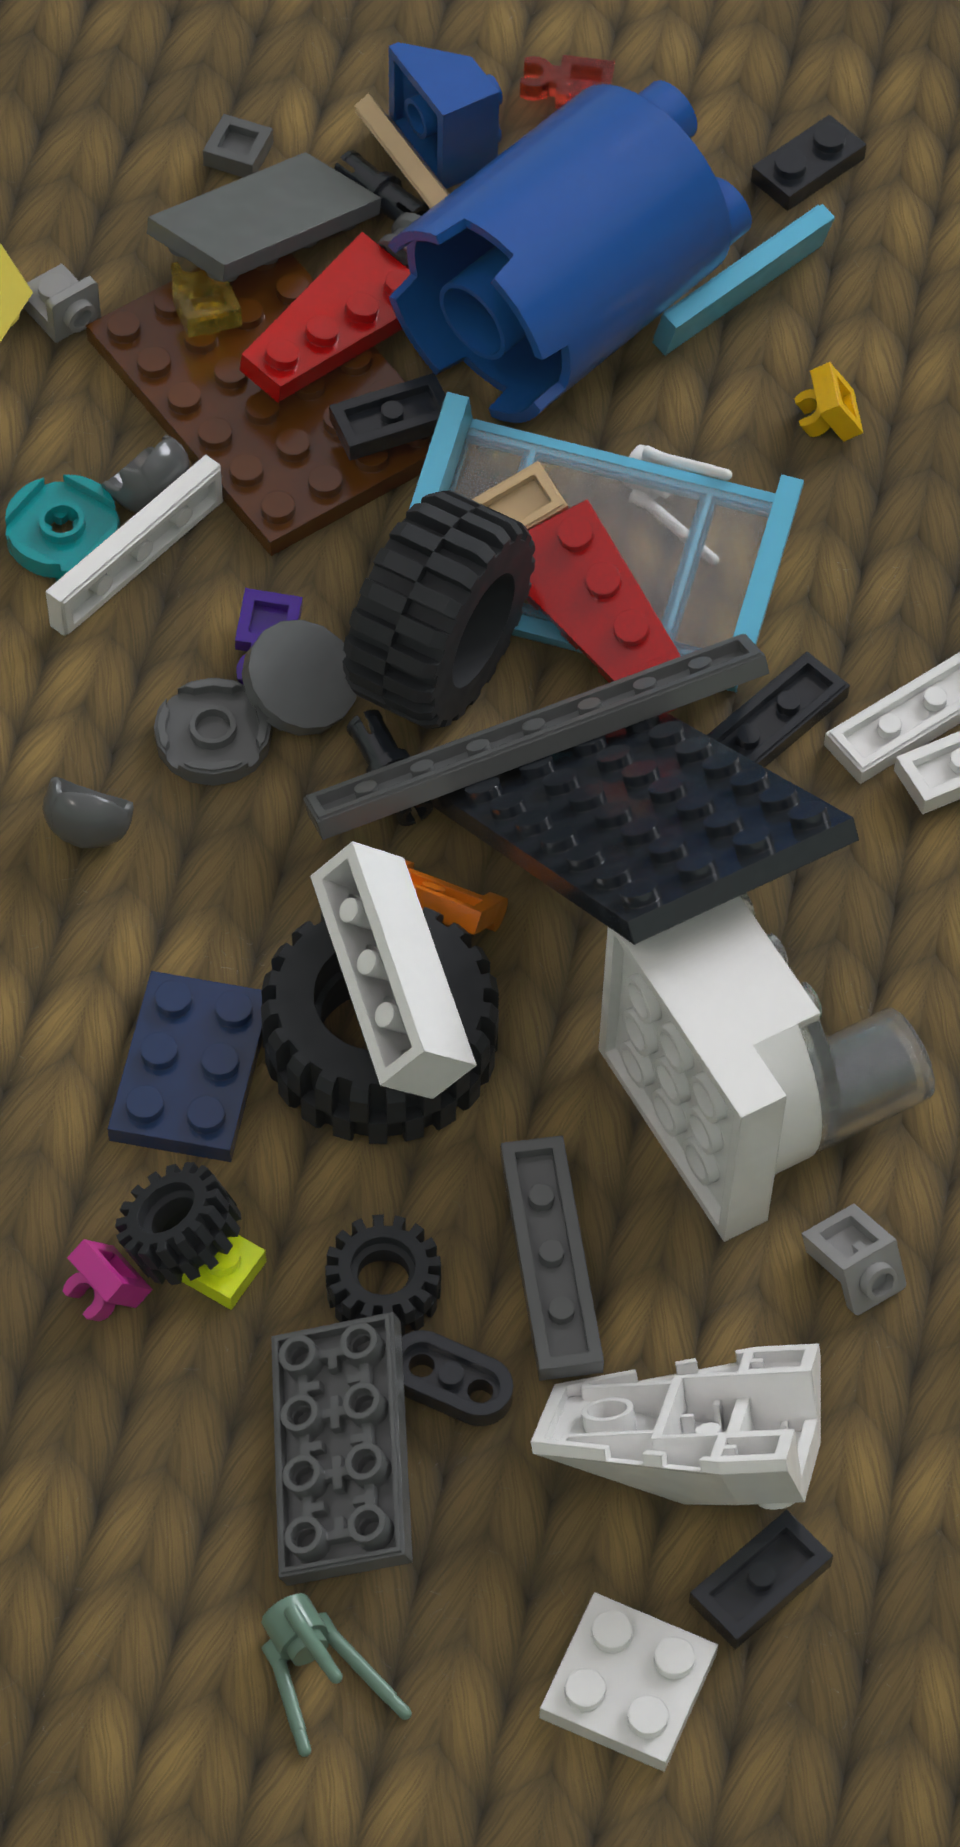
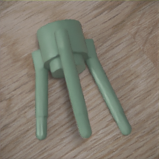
(304, 1636)

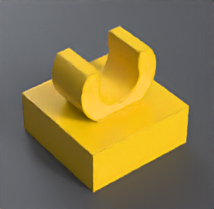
(833, 405)

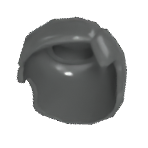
(148, 474)
(85, 815)

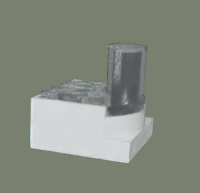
(736, 1063)

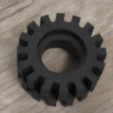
(186, 1196)
(383, 1244)

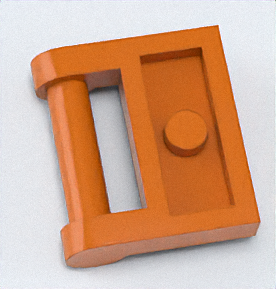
(457, 904)

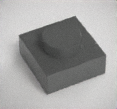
(238, 146)

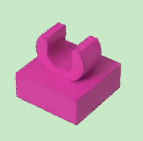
(109, 1276)

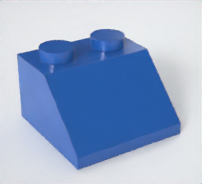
(445, 109)

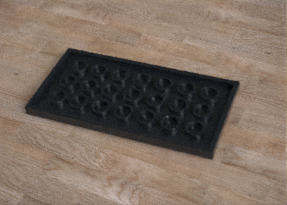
(649, 824)

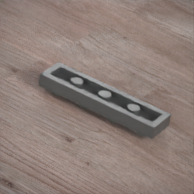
(551, 1258)

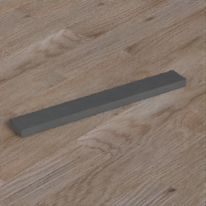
(535, 735)

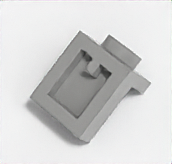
(62, 302)
(858, 1256)

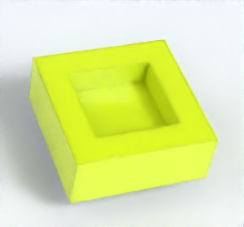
(233, 1273)

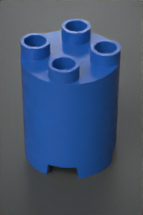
(566, 245)

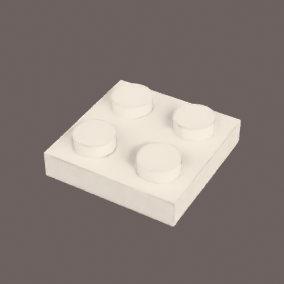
(628, 1681)

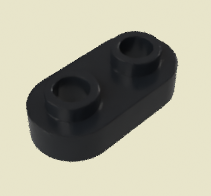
(454, 1377)

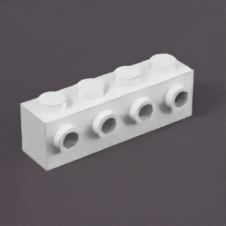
(392, 971)

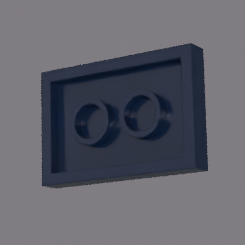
(189, 1067)

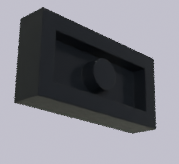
(808, 162)
(388, 416)
(760, 1579)

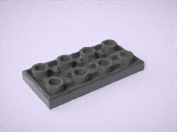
(263, 217)
(341, 1449)

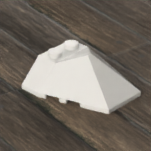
(698, 1434)

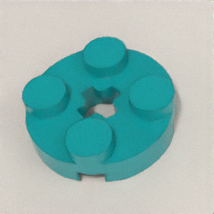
(39, 505)

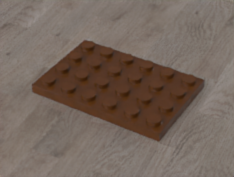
(276, 459)

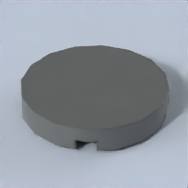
(298, 677)
(211, 732)

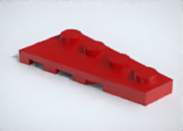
(329, 321)
(594, 596)

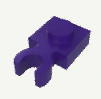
(260, 612)

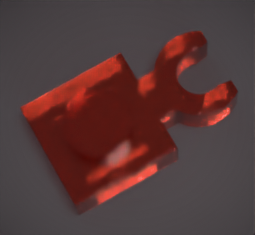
(564, 80)

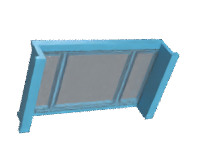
(690, 540)

